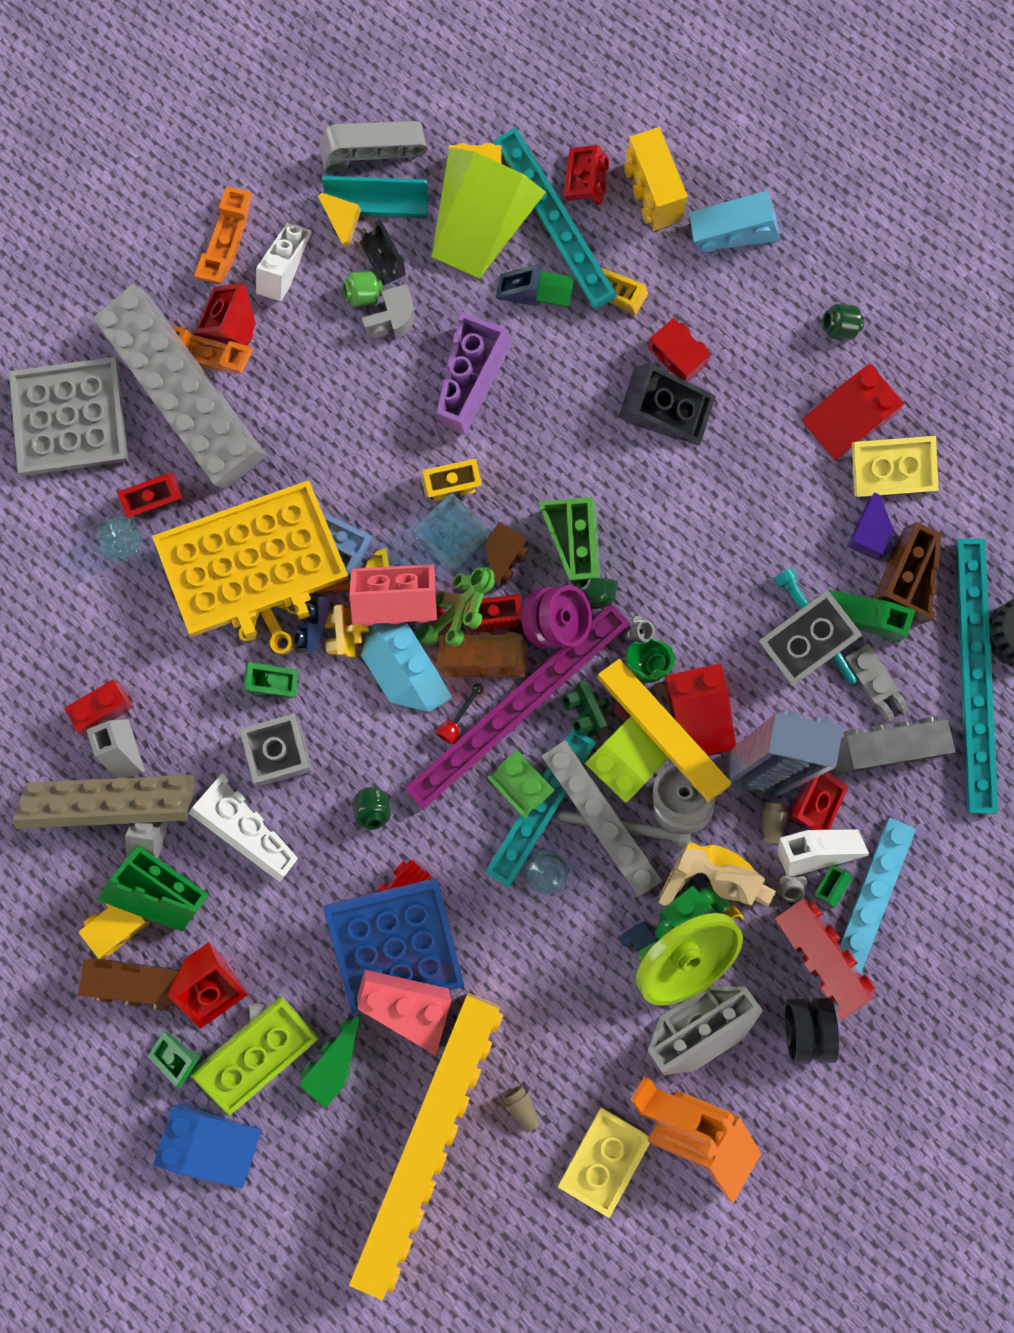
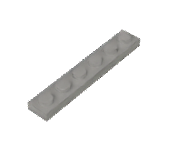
(601, 818)

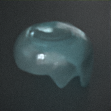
(546, 871)

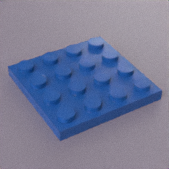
(394, 934)

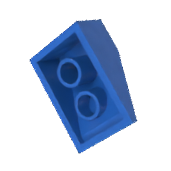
(207, 1146)

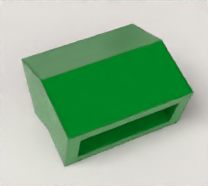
(555, 289)
(839, 888)

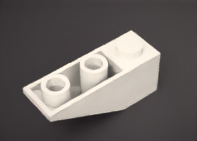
(281, 261)
(819, 849)

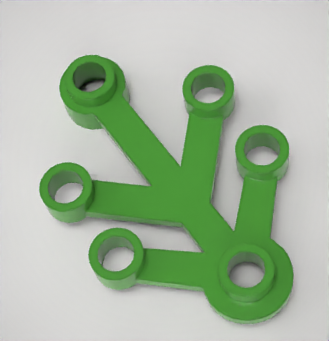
(479, 582)

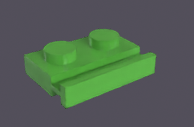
(521, 783)

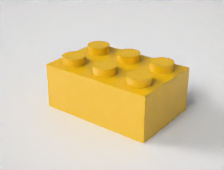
(655, 179)

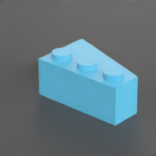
(735, 223)

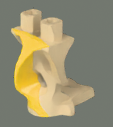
(727, 871)

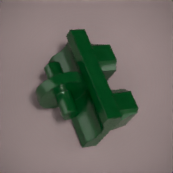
(589, 709)

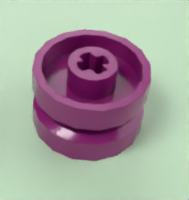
(556, 617)

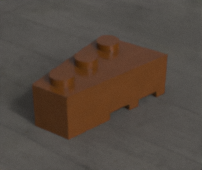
(912, 572)
(127, 982)

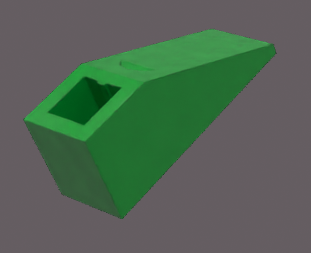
(876, 615)
(332, 1071)

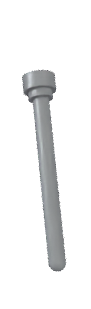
(634, 828)

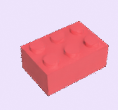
(393, 594)

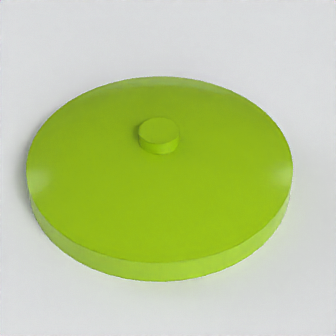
(689, 959)

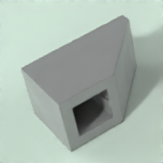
(116, 748)
(146, 835)

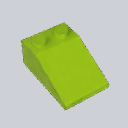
(627, 760)

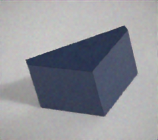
(520, 285)

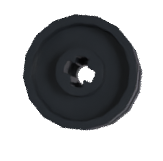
(811, 1031)

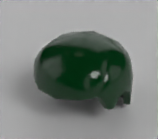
(599, 592)

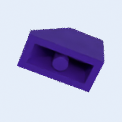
(872, 530)

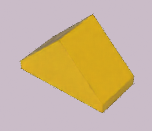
(342, 215)

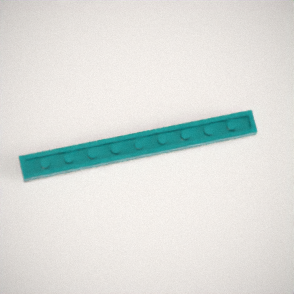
(976, 677)

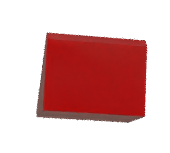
(818, 802)

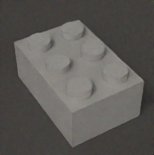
(810, 637)

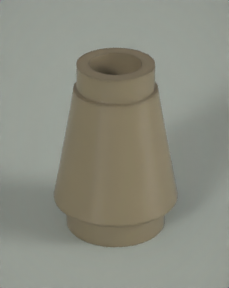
(774, 821)
(521, 1107)

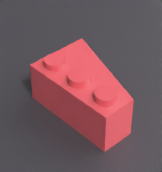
(406, 1007)

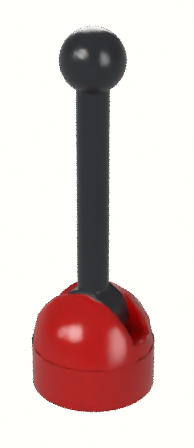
(449, 730)

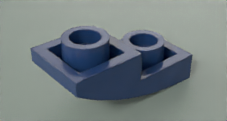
(308, 635)

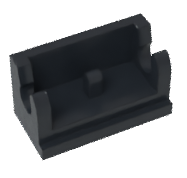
(382, 253)

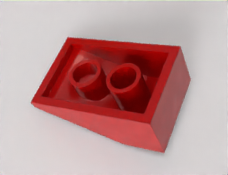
(853, 412)
(702, 707)

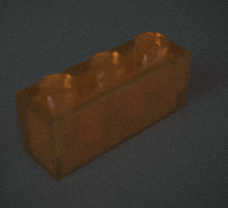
(484, 656)

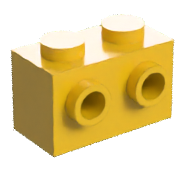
(450, 478)

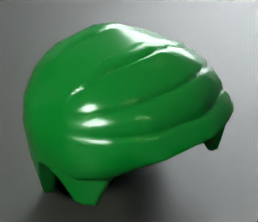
(650, 660)

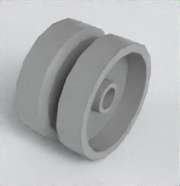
(678, 803)

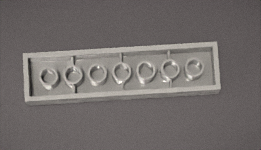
(179, 387)

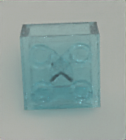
(451, 534)

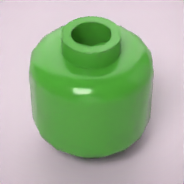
(362, 289)

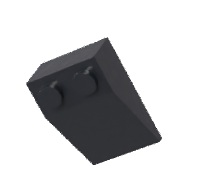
(666, 404)

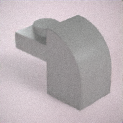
(398, 316)

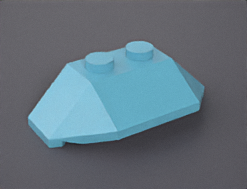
(403, 667)

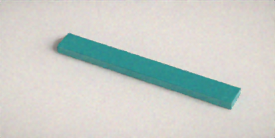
(558, 222)

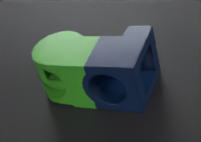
(640, 939)

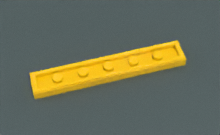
(664, 730)

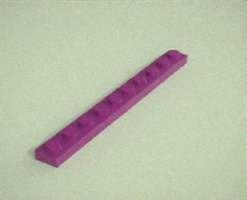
(515, 709)

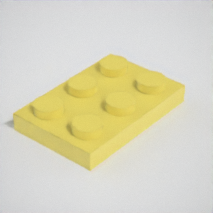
(895, 466)
(604, 1162)

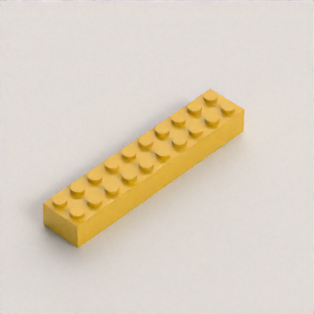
(424, 1149)

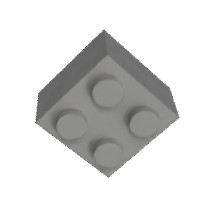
(276, 750)

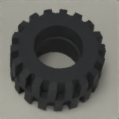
(1003, 632)

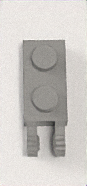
(876, 681)

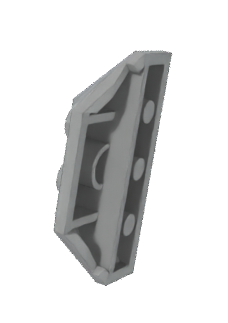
(702, 1028)

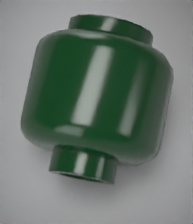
(843, 321)
(371, 808)

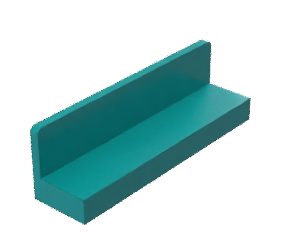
(381, 195)

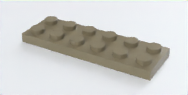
(105, 801)

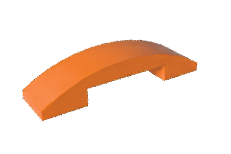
(226, 236)
(216, 355)

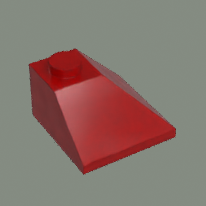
(227, 316)
(205, 986)

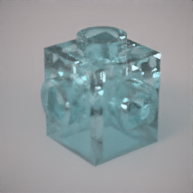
(119, 538)

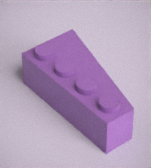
(472, 368)

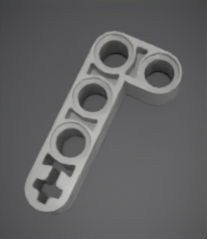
(370, 141)

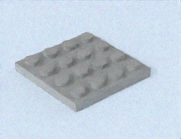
(68, 416)

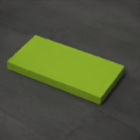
(254, 1055)

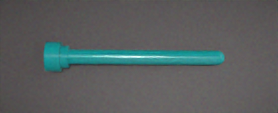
(788, 581)

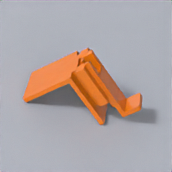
(700, 1135)

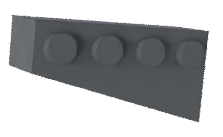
(893, 745)

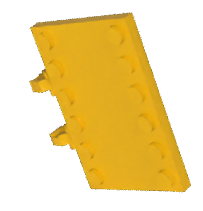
(250, 560)

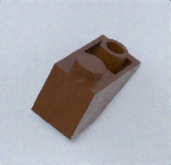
(502, 552)

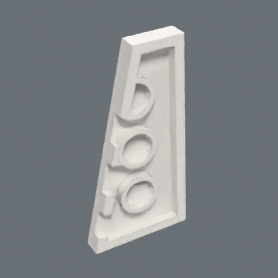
(235, 823)

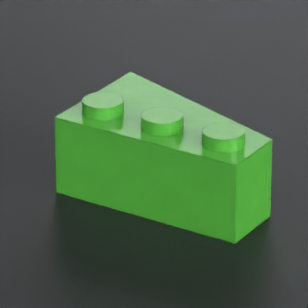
(575, 536)

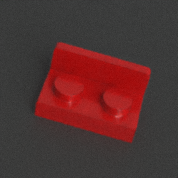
(586, 174)

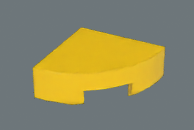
(379, 559)

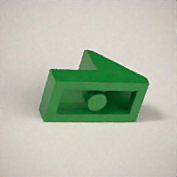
(270, 680)
(173, 1058)

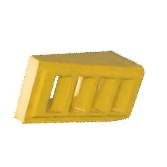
(639, 289)

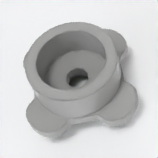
(646, 627)
(792, 888)

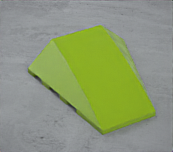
(480, 210)

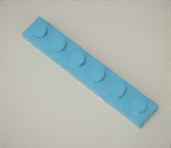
(876, 890)

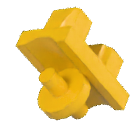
(346, 634)

